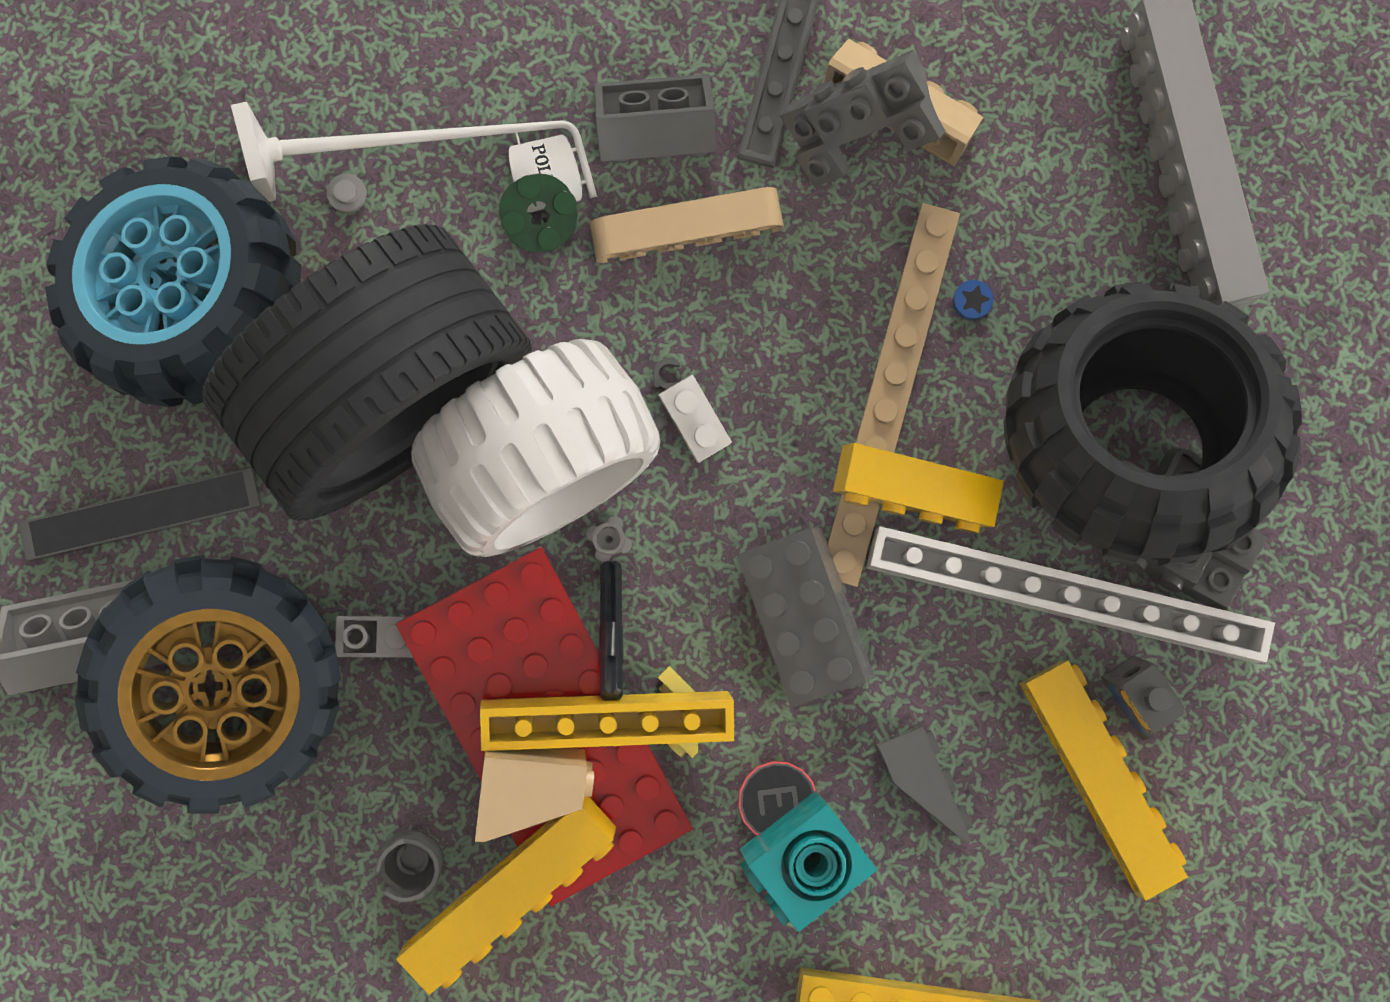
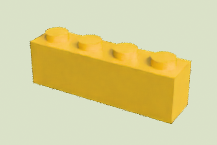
(917, 486)

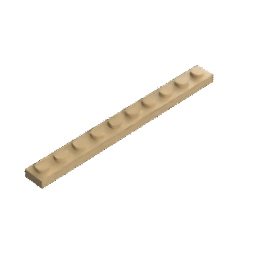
(895, 375)

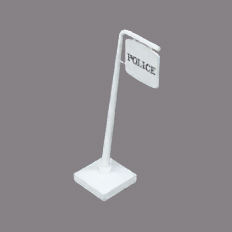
(543, 156)

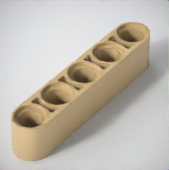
(684, 223)

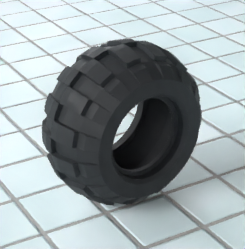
(1195, 357)

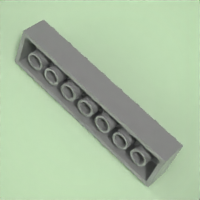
(1193, 153)

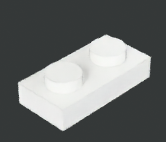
(694, 418)

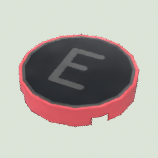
(771, 793)

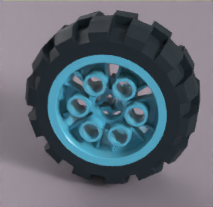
(117, 246)

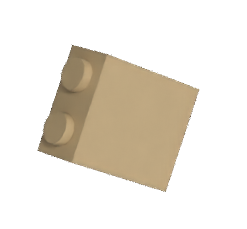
(530, 788)

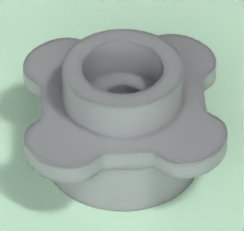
(611, 528)

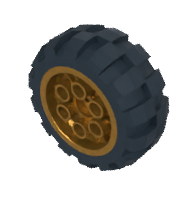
(162, 615)

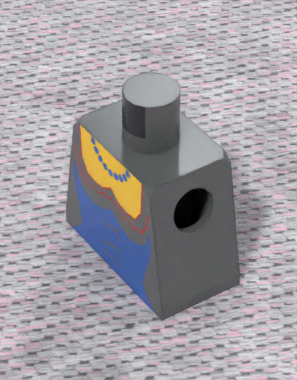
(1143, 696)

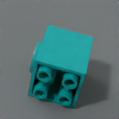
(801, 888)

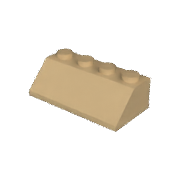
(957, 117)

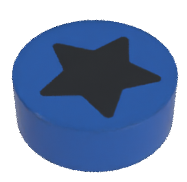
(972, 300)

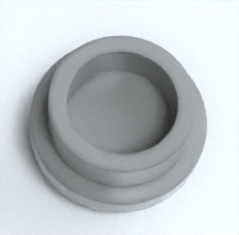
(346, 193)

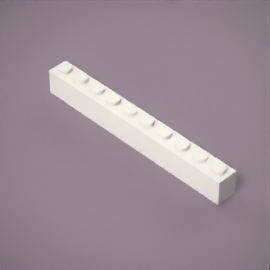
(1070, 595)

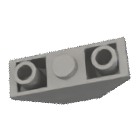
(369, 637)

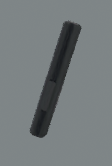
(611, 631)

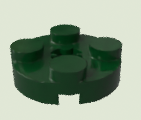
(517, 221)

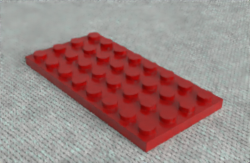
(524, 639)

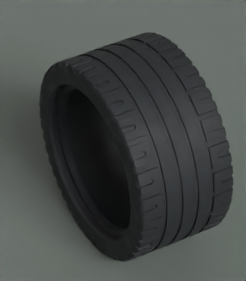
(356, 364)

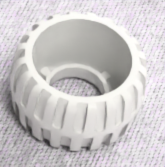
(534, 447)

